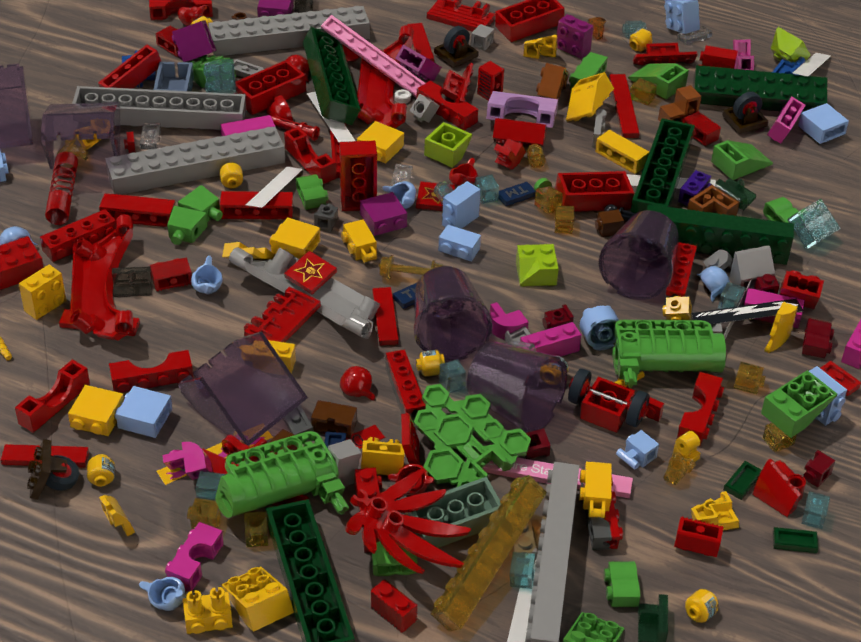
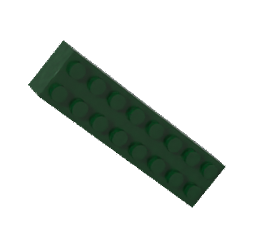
(331, 77)
(726, 85)
(663, 165)
(730, 232)
(308, 574)

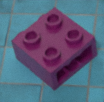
(274, 7)
(574, 36)
(193, 41)
(418, 63)
(383, 213)

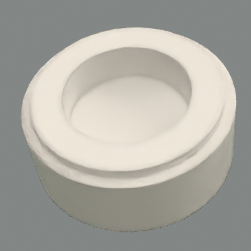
(402, 96)

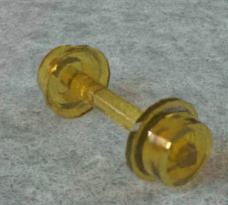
(387, 267)

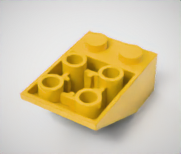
(588, 96)
(258, 598)

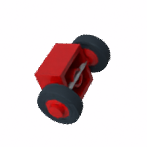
(607, 402)

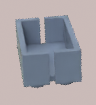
(167, 79)

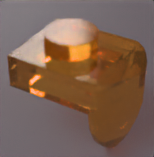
(598, 26)

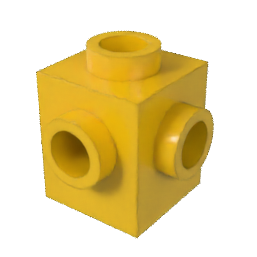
(677, 308)

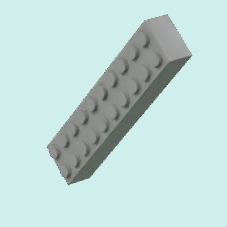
(281, 30)
(168, 107)
(194, 160)
(552, 561)

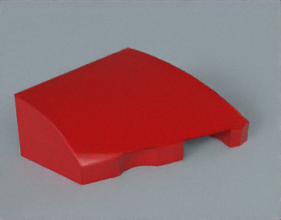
(776, 490)

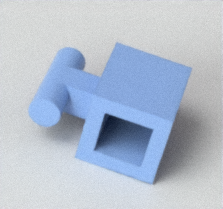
(639, 450)

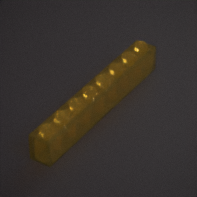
(488, 553)

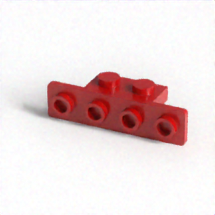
(664, 53)
(456, 85)

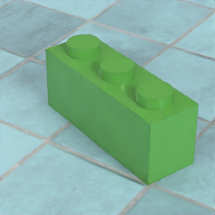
(590, 66)

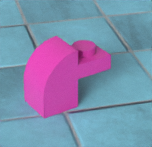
(744, 59)
(506, 322)
(191, 457)

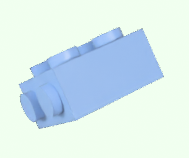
(823, 123)
(461, 205)
(833, 410)
(143, 411)

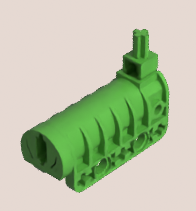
(666, 347)
(280, 475)

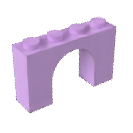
(504, 103)

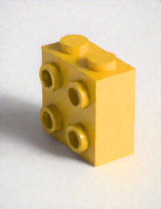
(387, 140)
(295, 238)
(42, 292)
(95, 410)

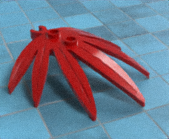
(384, 518)

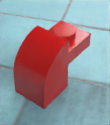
(509, 154)

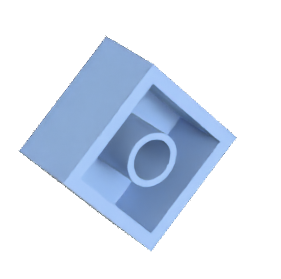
(682, 15)

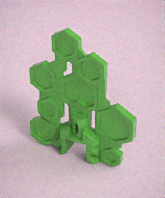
(456, 432)

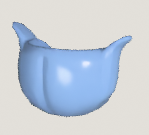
(404, 191)
(14, 233)
(207, 278)
(715, 280)
(165, 593)

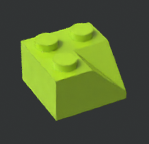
(788, 46)
(447, 144)
(537, 265)

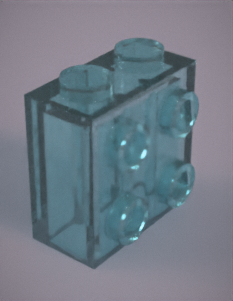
(220, 76)
(814, 223)

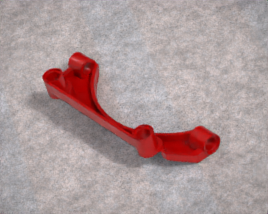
(376, 89)
(93, 283)

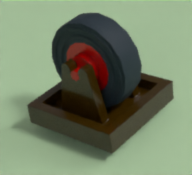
(456, 48)
(746, 113)
(51, 471)

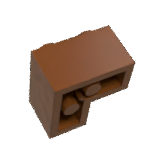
(552, 82)
(686, 103)
(714, 201)

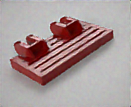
(468, 17)
(284, 315)

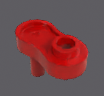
(231, 445)

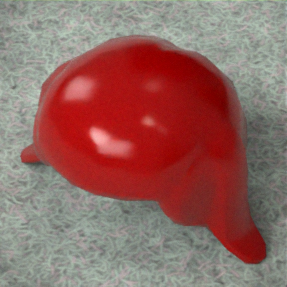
(188, 15)
(301, 63)
(463, 173)
(357, 382)
(408, 469)

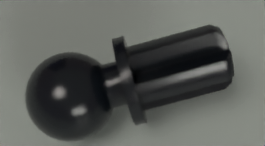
(626, 215)

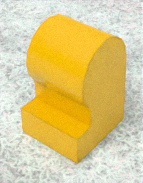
(687, 446)

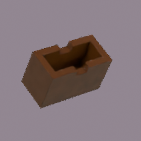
(334, 418)

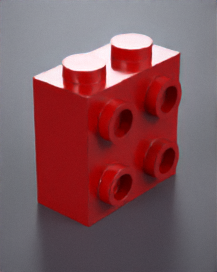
(718, 57)
(802, 287)

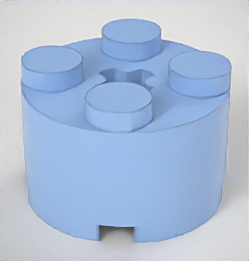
(599, 327)

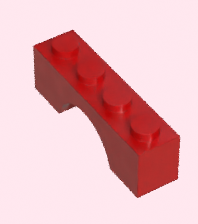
(163, 8)
(460, 114)
(299, 147)
(171, 371)
(70, 381)
(706, 392)

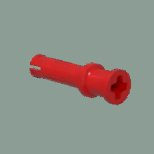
(312, 132)

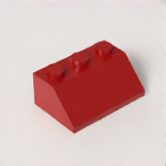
(519, 131)

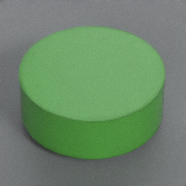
(543, 182)

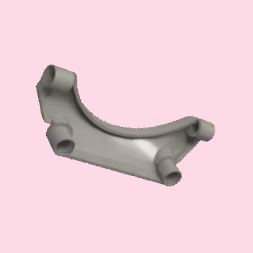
(337, 300)

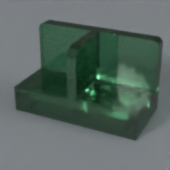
(737, 191)
(653, 621)

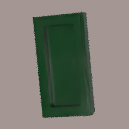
(742, 480)
(795, 540)

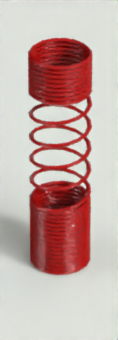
(58, 200)

